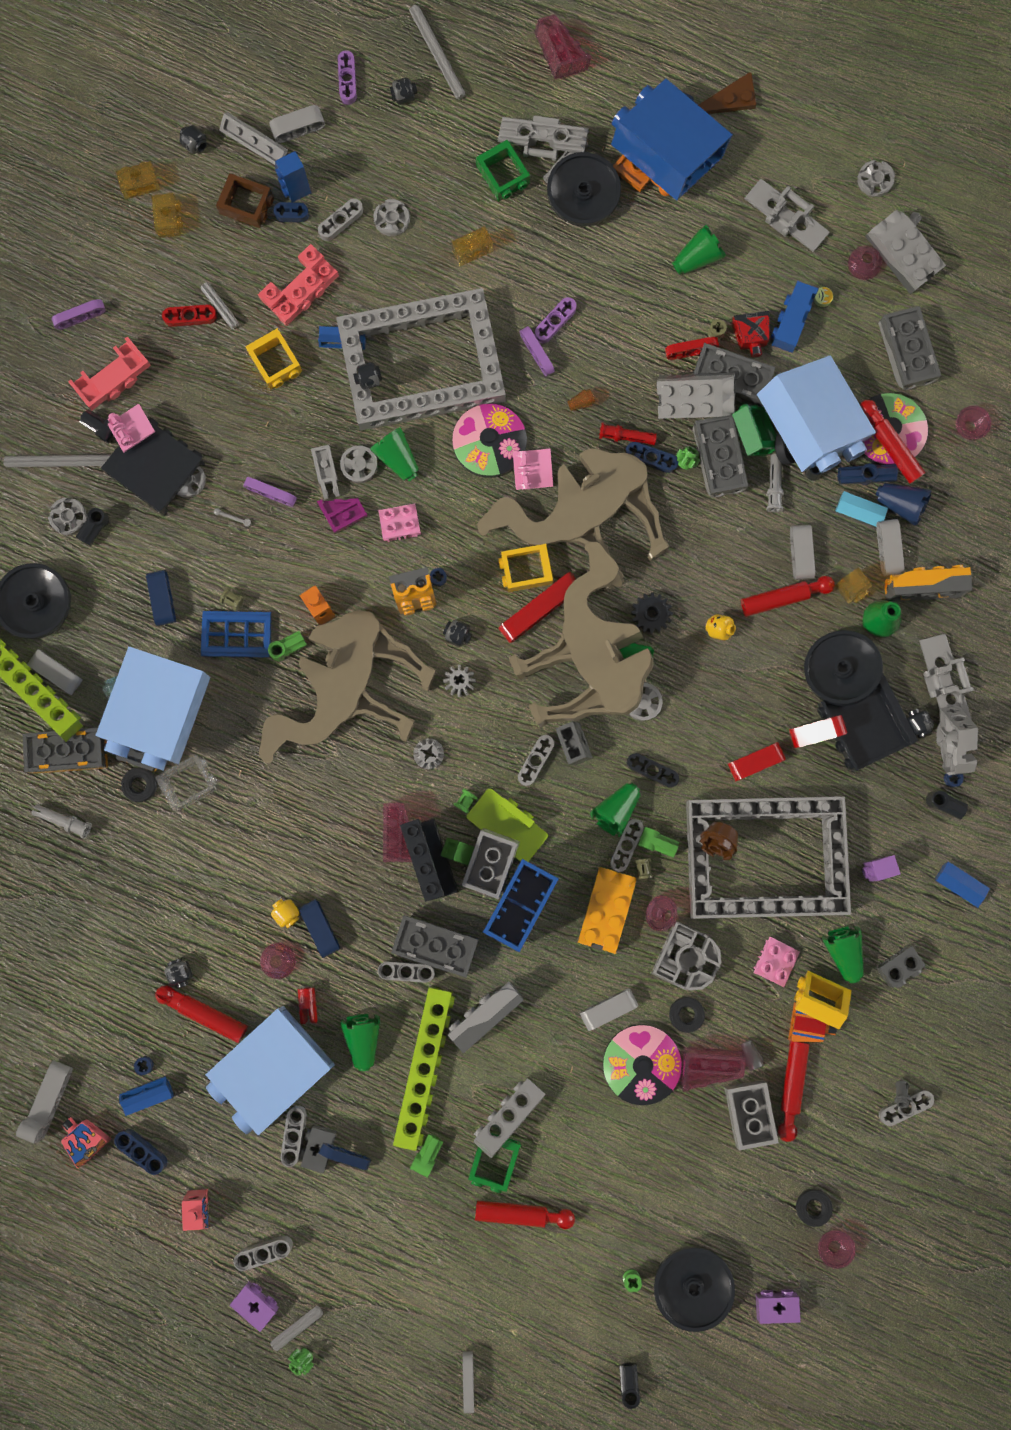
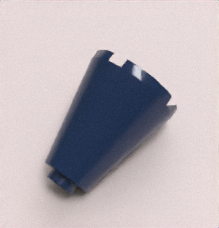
(904, 500)

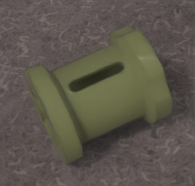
(721, 329)
(226, 598)
(646, 862)

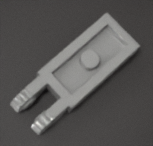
(325, 469)

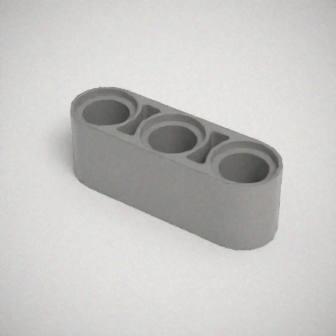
(297, 124)
(890, 547)
(802, 552)
(54, 672)
(397, 974)
(609, 1009)
(298, 1127)
(254, 1257)

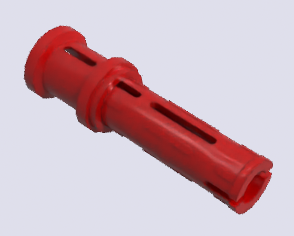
(619, 433)

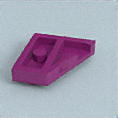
(342, 513)

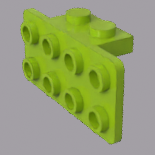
(506, 819)

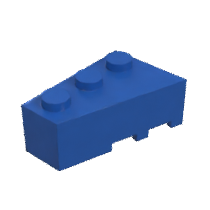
(292, 177)
(794, 316)

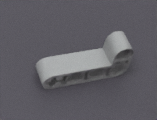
(46, 1102)

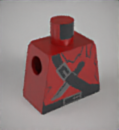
(752, 331)

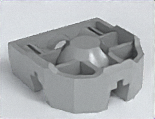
(959, 737)
(695, 957)

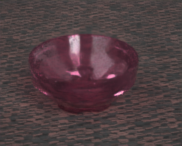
(862, 269)
(976, 415)
(656, 913)
(288, 961)
(843, 1256)

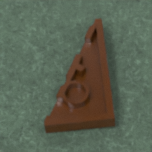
(734, 97)

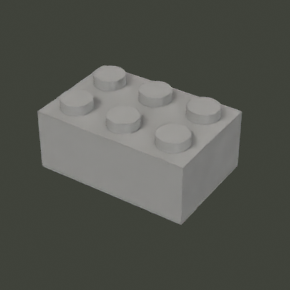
(490, 863)
(751, 1115)

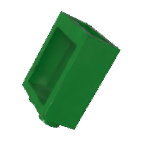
(495, 155)
(755, 430)
(497, 1187)

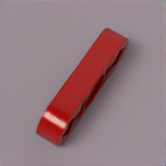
(183, 310)
(689, 348)

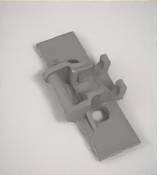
(543, 130)
(784, 219)
(939, 679)

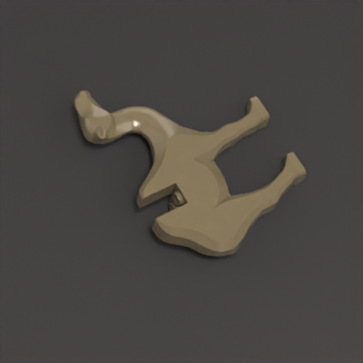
(611, 483)
(594, 648)
(341, 688)

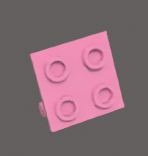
(130, 427)
(533, 469)
(399, 522)
(776, 961)

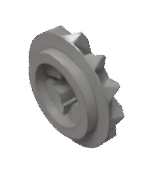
(431, 762)

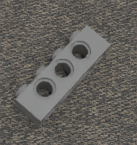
(492, 1144)

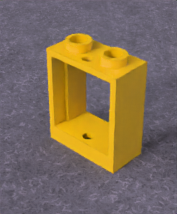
(264, 344)
(547, 578)
(818, 1009)

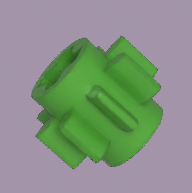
(688, 457)
(301, 1361)

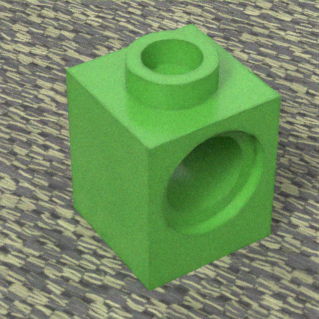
(457, 851)

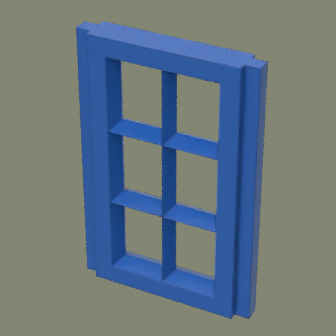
(234, 651)

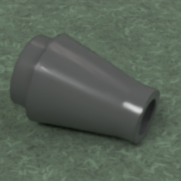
(753, 1057)

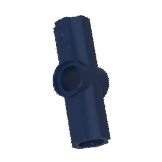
(878, 473)

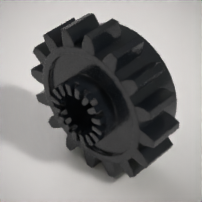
(649, 623)

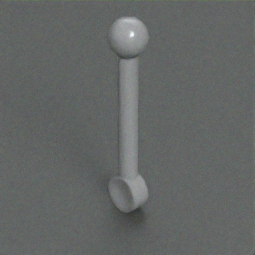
(246, 522)

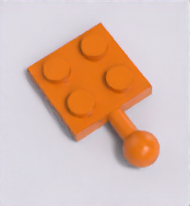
(634, 175)

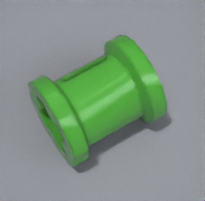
(465, 801)
(631, 1287)

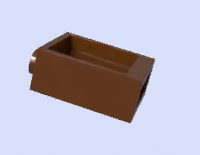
(227, 195)

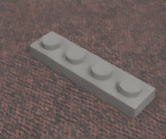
(251, 138)

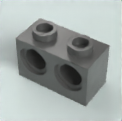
(898, 962)

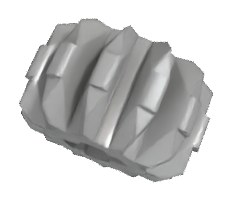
(458, 674)

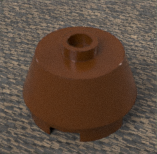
(719, 840)

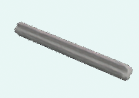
(437, 52)
(55, 460)

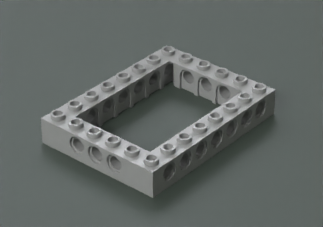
(430, 403)
(835, 852)

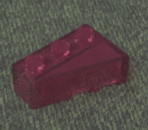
(559, 48)
(393, 840)
(710, 1066)

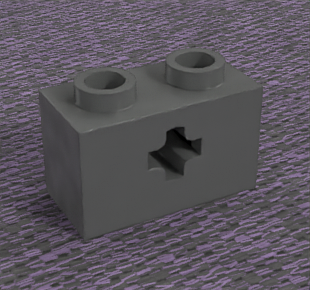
(574, 743)
(308, 1156)

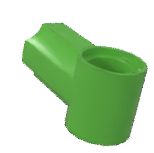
(289, 645)
(653, 841)
(425, 1158)

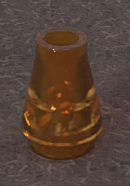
(581, 400)

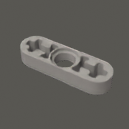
(354, 215)
(538, 745)
(634, 843)
(896, 1119)
(468, 1382)

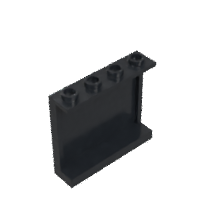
(154, 467)
(873, 727)
(425, 853)

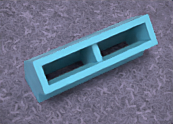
(861, 509)

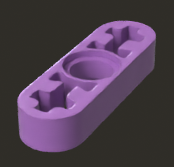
(347, 84)
(555, 312)
(78, 314)
(536, 351)
(269, 492)

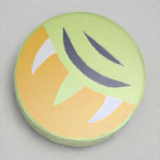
(823, 297)

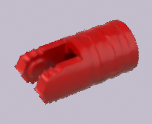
(307, 1004)

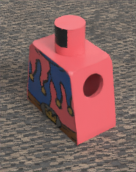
(83, 1140)
(195, 1211)

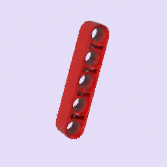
(536, 609)

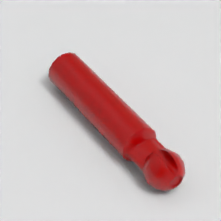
(892, 442)
(785, 596)
(202, 1013)
(793, 1088)
(522, 1215)

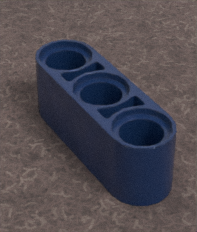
(161, 597)
(319, 928)
(131, 1151)

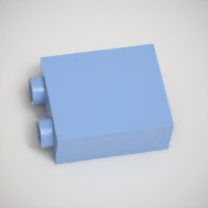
(817, 415)
(152, 708)
(268, 1071)

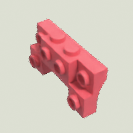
(303, 289)
(113, 378)

